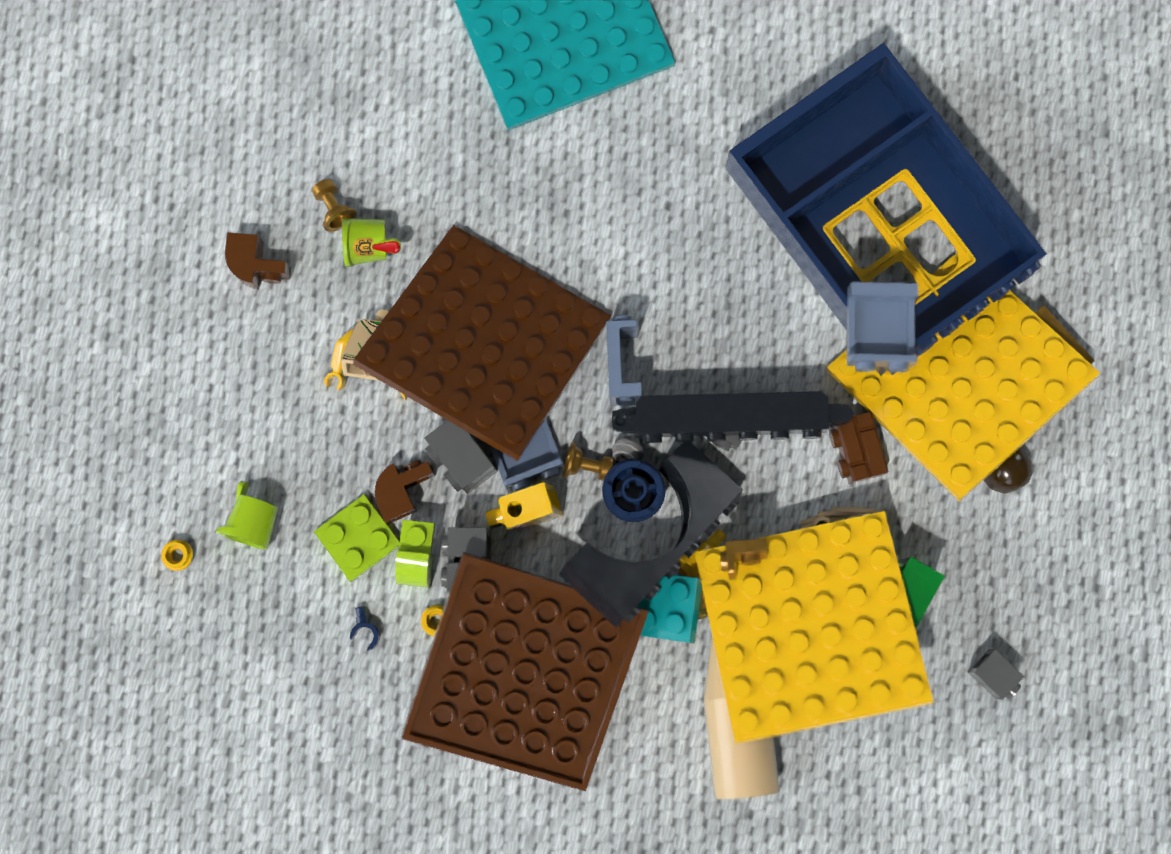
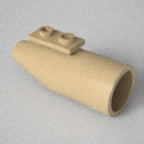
(740, 768)

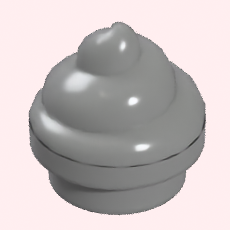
(627, 448)

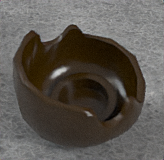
(1012, 473)

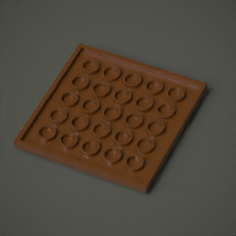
(483, 342)
(521, 674)

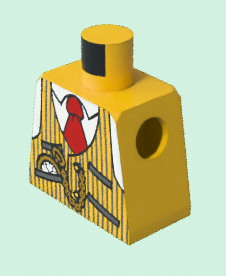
(538, 506)

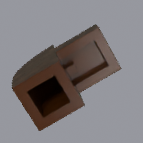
(245, 261)
(392, 491)

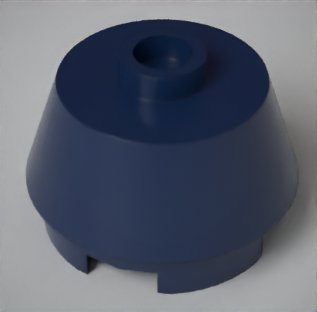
(633, 490)

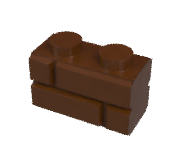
(859, 449)

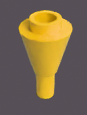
(689, 565)

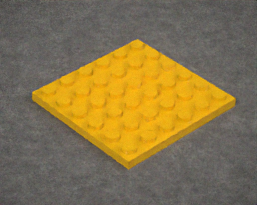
(974, 391)
(814, 630)

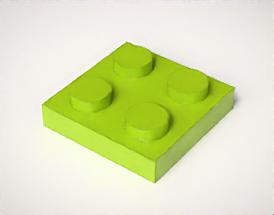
(357, 538)

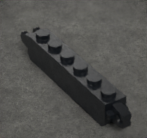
(731, 414)

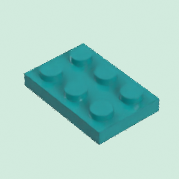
(673, 610)

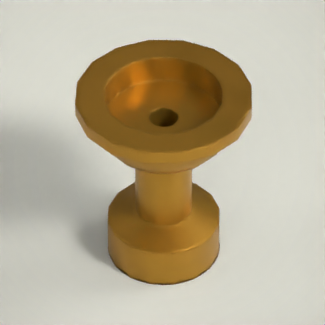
(325, 191)
(576, 461)

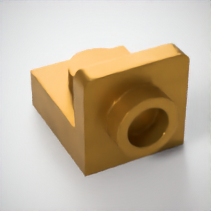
(747, 551)

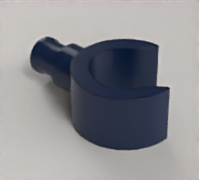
(363, 621)

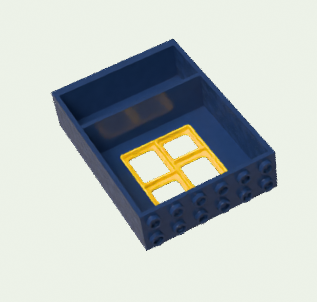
(847, 149)

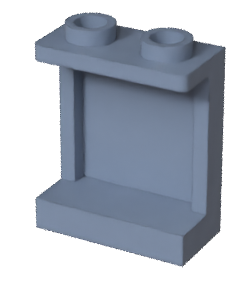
(881, 326)
(620, 393)
(538, 459)

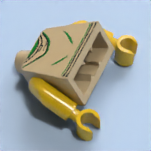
(348, 347)

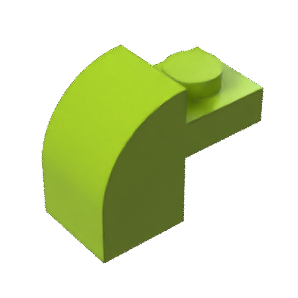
(414, 555)

